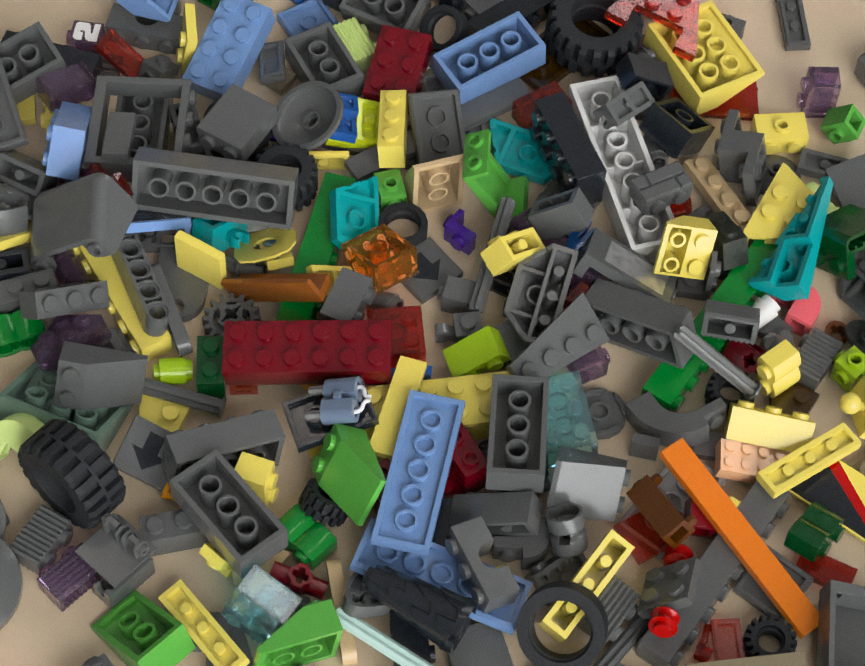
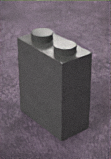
(237, 124)

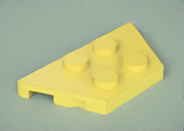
(778, 206)

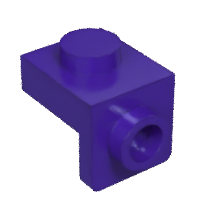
(457, 234)

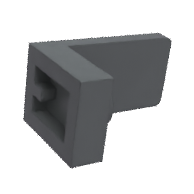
(697, 288)

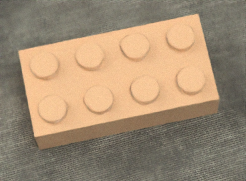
(743, 460)

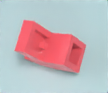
(802, 313)

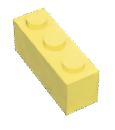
(392, 129)
(768, 426)

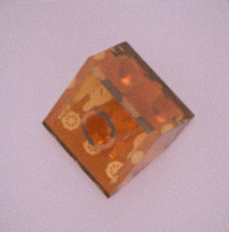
(382, 256)

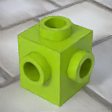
(848, 368)

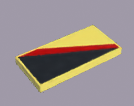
(839, 490)

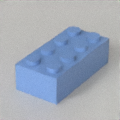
(229, 47)
(490, 57)

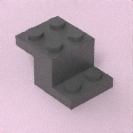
(741, 157)

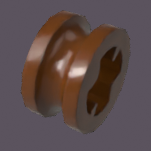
(834, 327)

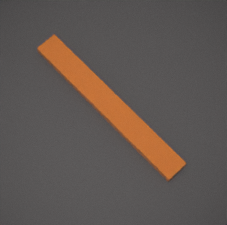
(741, 537)

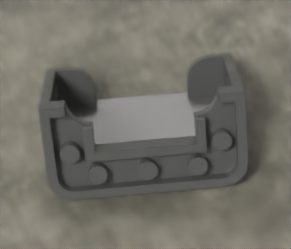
(80, 213)

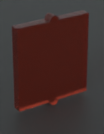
(642, 536)

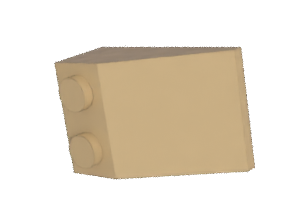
(435, 183)

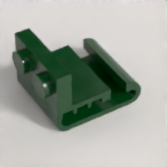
(840, 240)

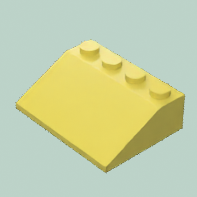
(720, 65)

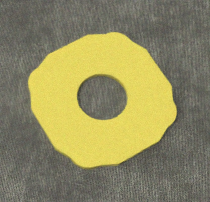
(284, 242)

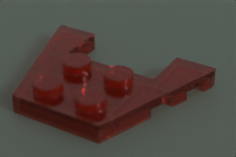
(675, 14)

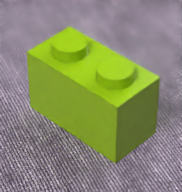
(477, 353)

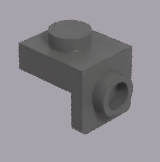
(158, 67)

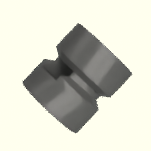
(566, 529)

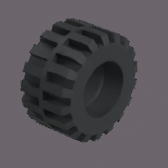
(294, 157)

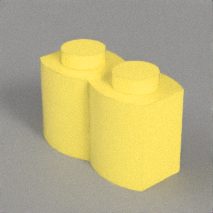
(778, 369)

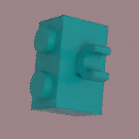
(220, 233)

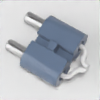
(340, 401)

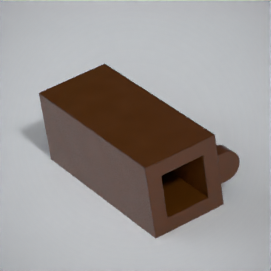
(661, 511)

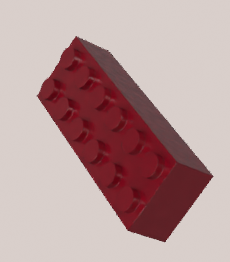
(307, 351)

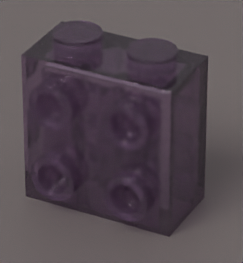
(73, 328)

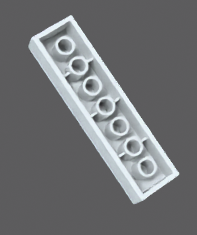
(624, 158)

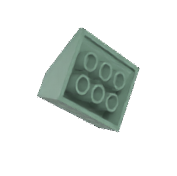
(34, 394)

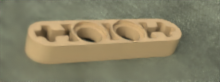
(337, 588)

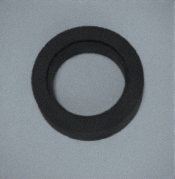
(572, 593)

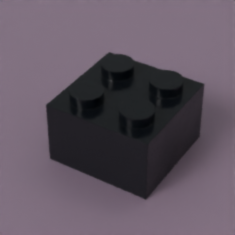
(676, 128)

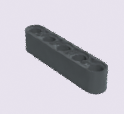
(142, 285)

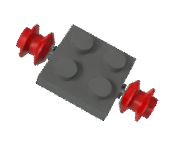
(669, 590)

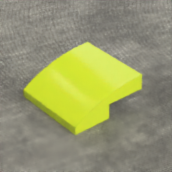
(366, 124)

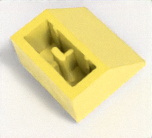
(685, 247)

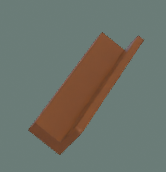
(280, 287)

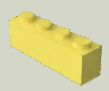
(594, 575)

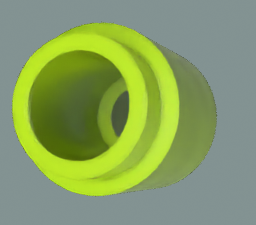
(173, 370)

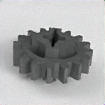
(228, 310)

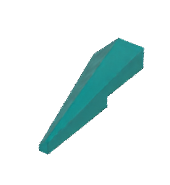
(793, 262)

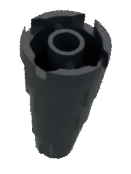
(432, 610)

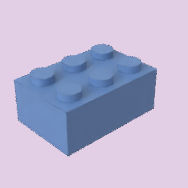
(67, 140)

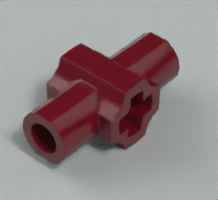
(309, 583)

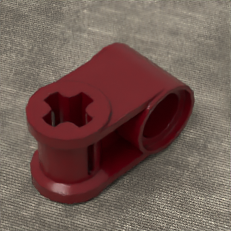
(743, 355)

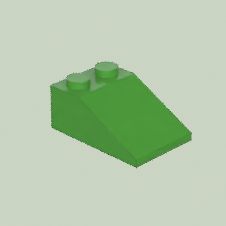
(349, 471)
(143, 633)
(304, 638)

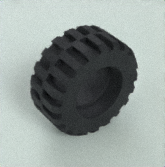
(588, 53)
(71, 473)

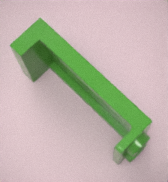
(488, 178)

